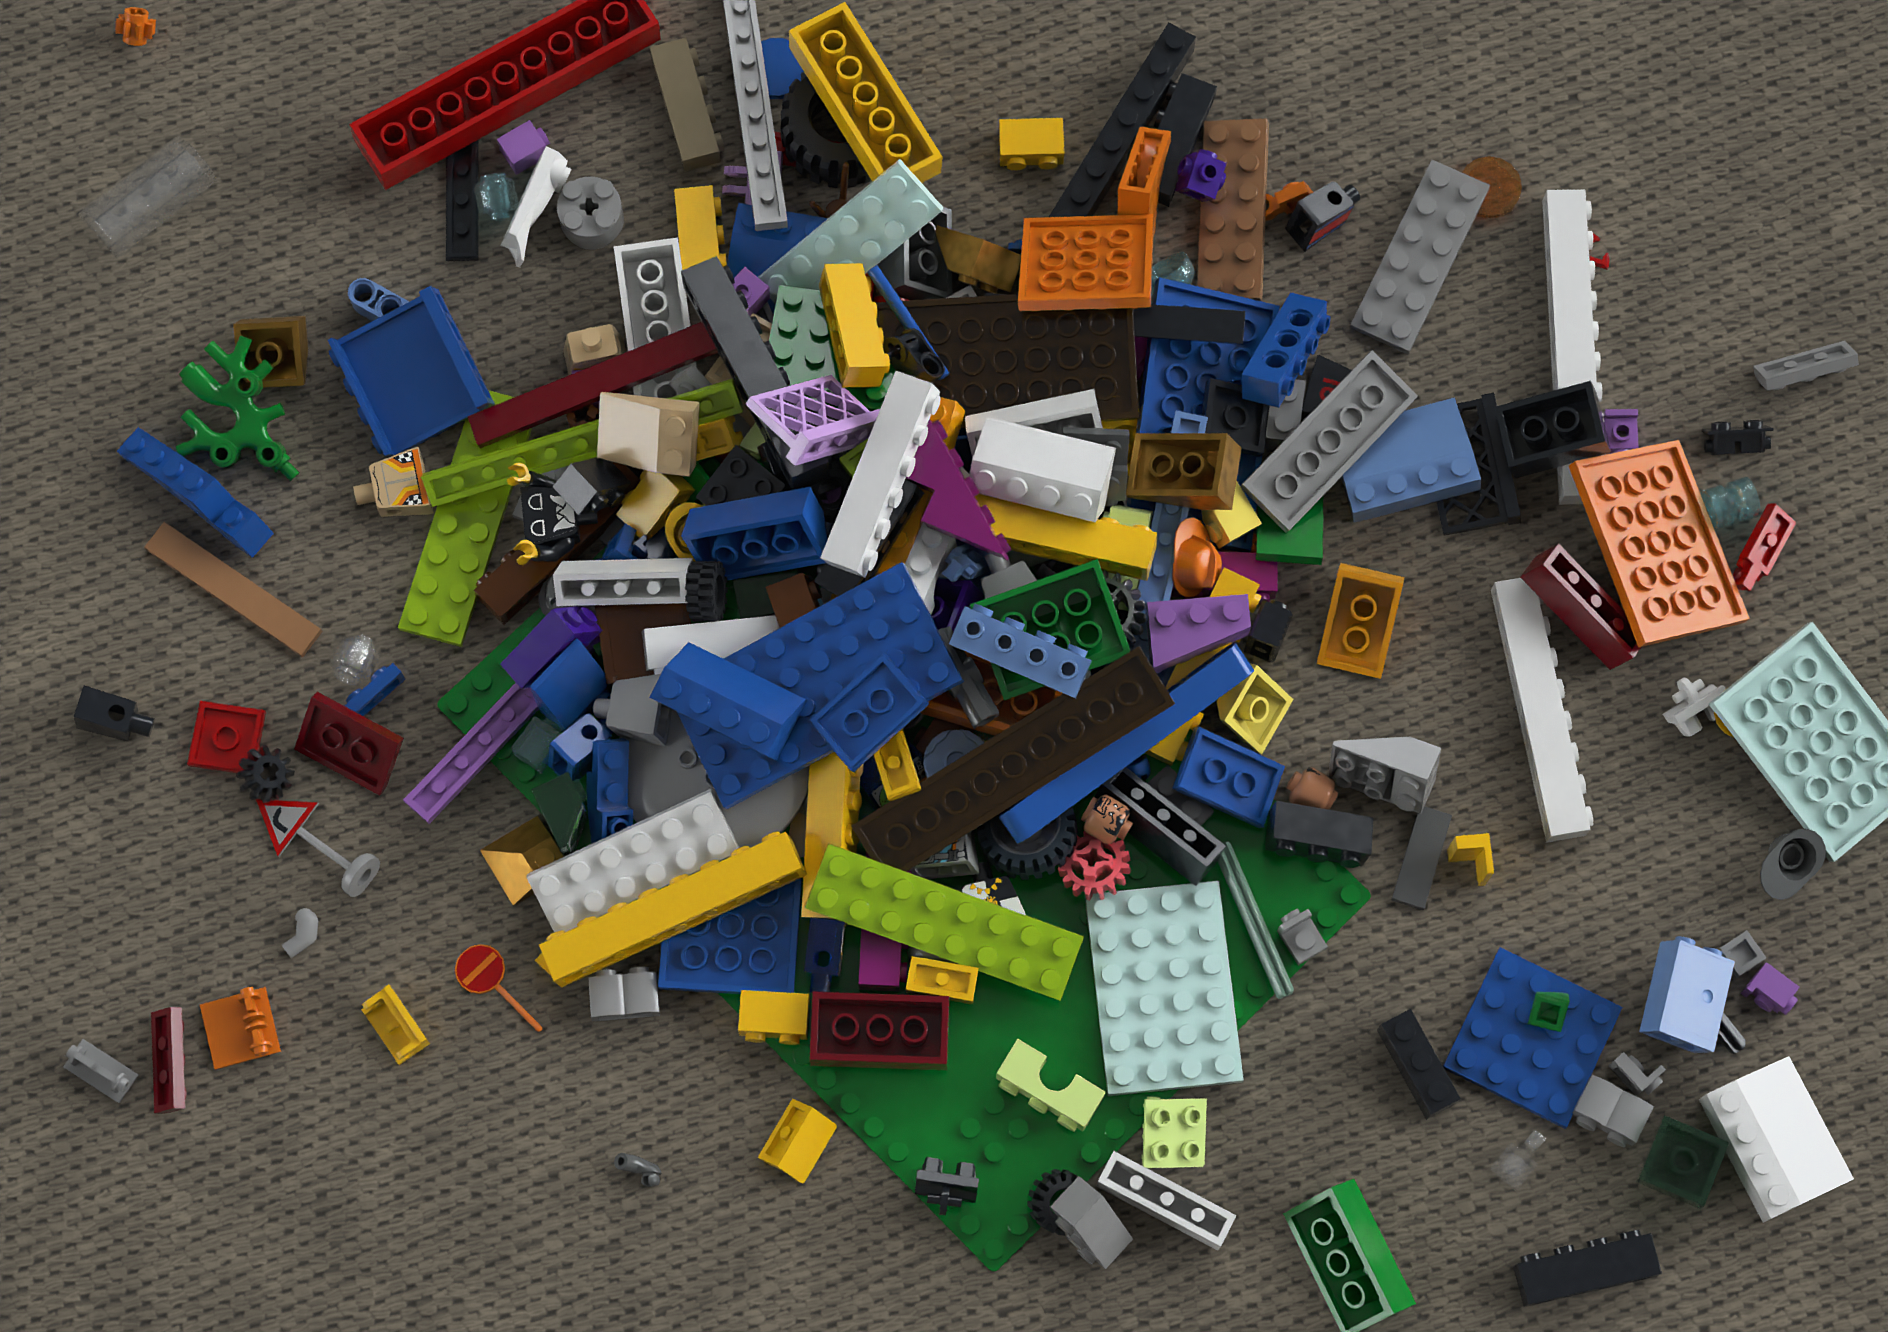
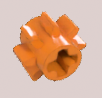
(135, 26)

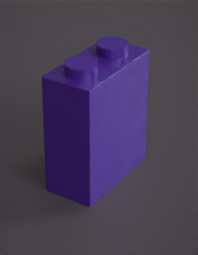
(548, 641)

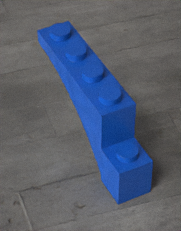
(197, 491)

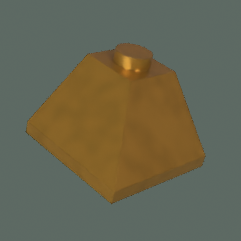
(519, 854)

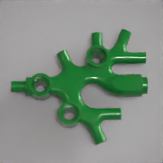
(251, 421)

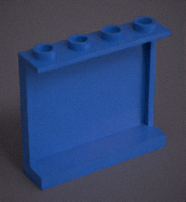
(410, 374)

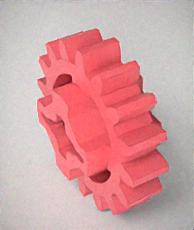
(1103, 875)

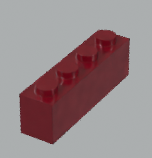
(1582, 605)

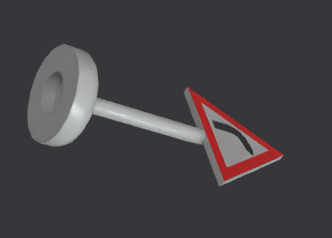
(286, 820)

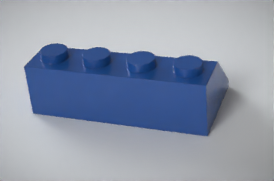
(759, 533)
(729, 700)

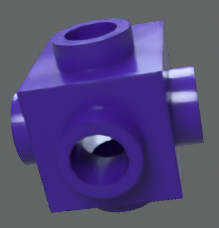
(1200, 175)

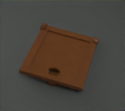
(623, 639)

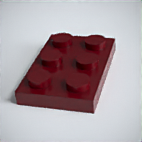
(348, 743)

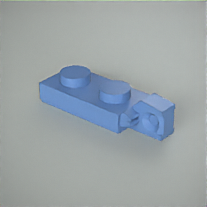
(966, 562)

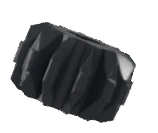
(256, 764)

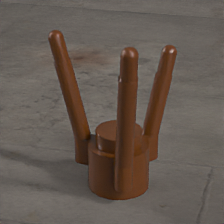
(836, 204)

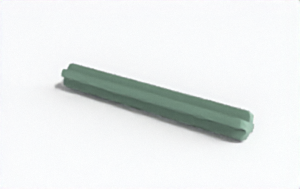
(1254, 923)

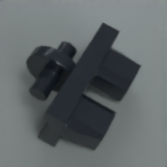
(946, 1188)

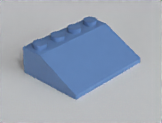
(1413, 463)

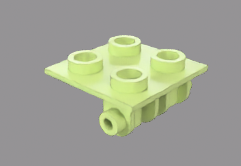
(1174, 1132)

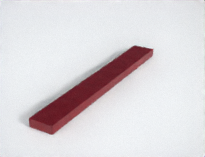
(586, 385)

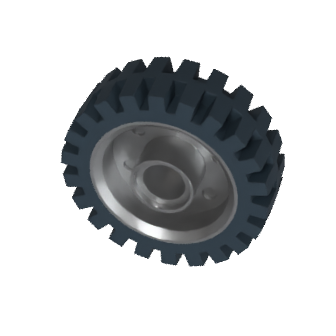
(1034, 855)

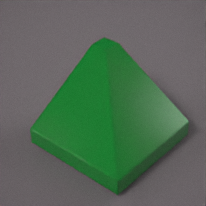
(1549, 1010)

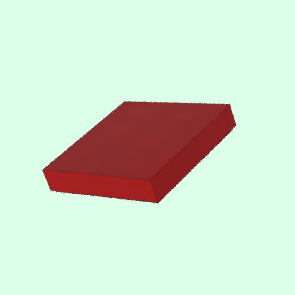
(224, 736)

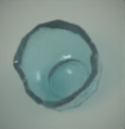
(1175, 268)

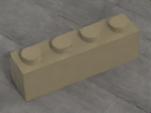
(685, 104)

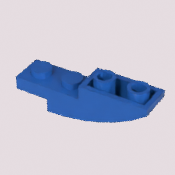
(608, 788)

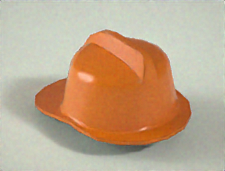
(1195, 559)

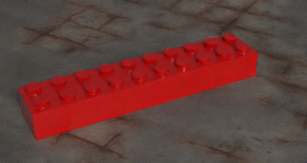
(501, 85)

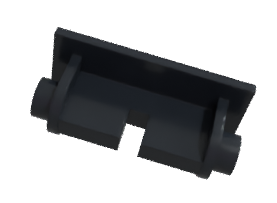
(1723, 437)

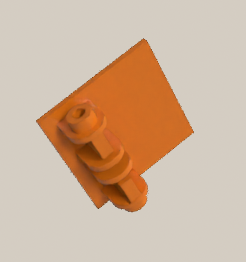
(240, 1027)

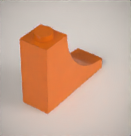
(1143, 173)

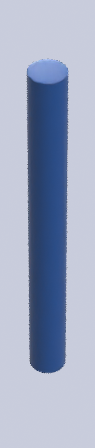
(896, 304)

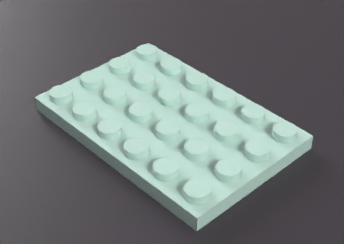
(1813, 738)
(1163, 989)

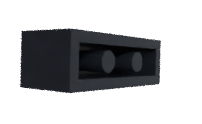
(1319, 834)
(1418, 1064)

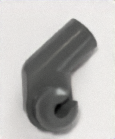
(635, 1164)

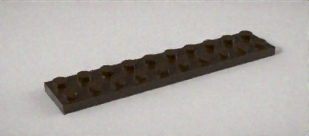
(1015, 763)

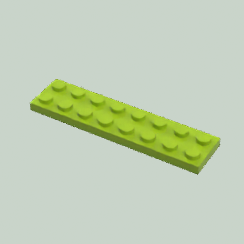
(457, 551)
(944, 921)

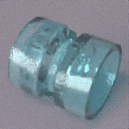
(1734, 502)

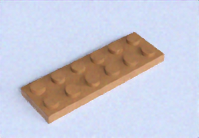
(1235, 220)

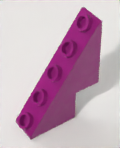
(953, 503)

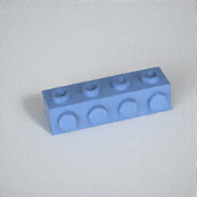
(1019, 651)

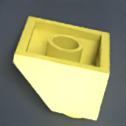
(1254, 709)

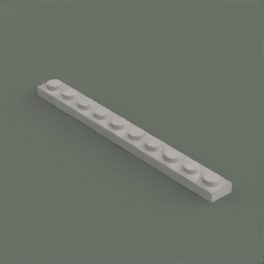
(755, 115)

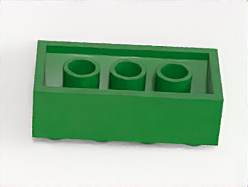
(1349, 1257)

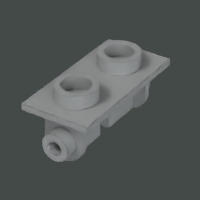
(100, 1070)

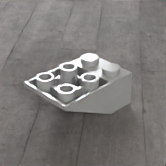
(1387, 769)

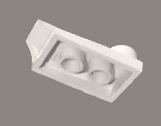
(547, 177)

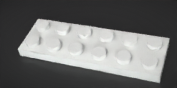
(632, 861)

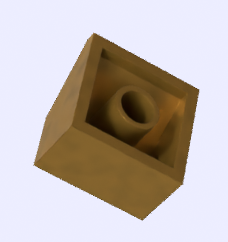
(978, 260)
(279, 342)

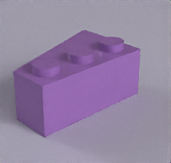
(1194, 626)

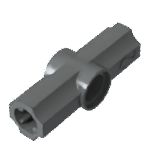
(971, 693)

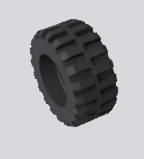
(806, 147)

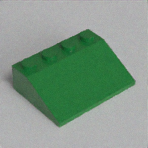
(1068, 606)

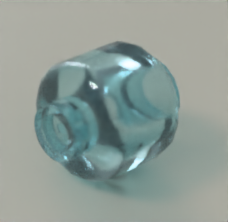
(496, 196)

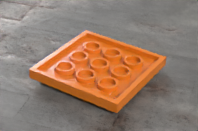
(1086, 262)

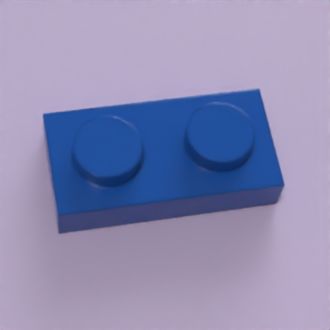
(381, 685)

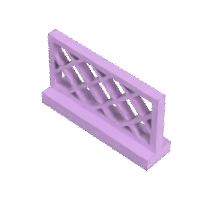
(830, 435)

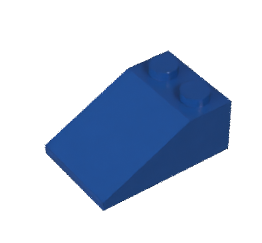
(570, 686)

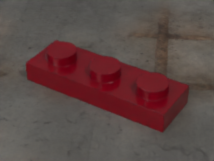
(168, 1060)

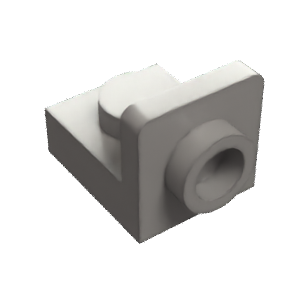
(1301, 936)
(1632, 1075)

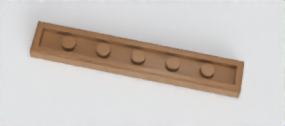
(233, 589)

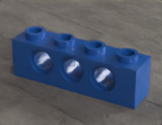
(1285, 350)

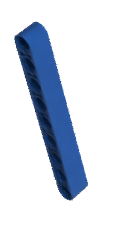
(1190, 697)

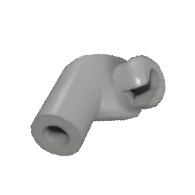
(305, 932)

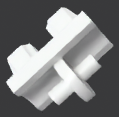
(1685, 713)

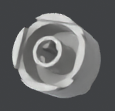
(590, 195)

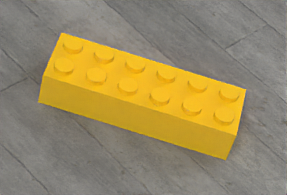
(862, 95)

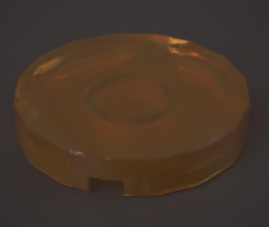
(1503, 182)

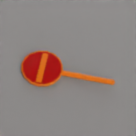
(481, 971)

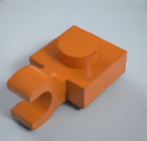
(1286, 199)

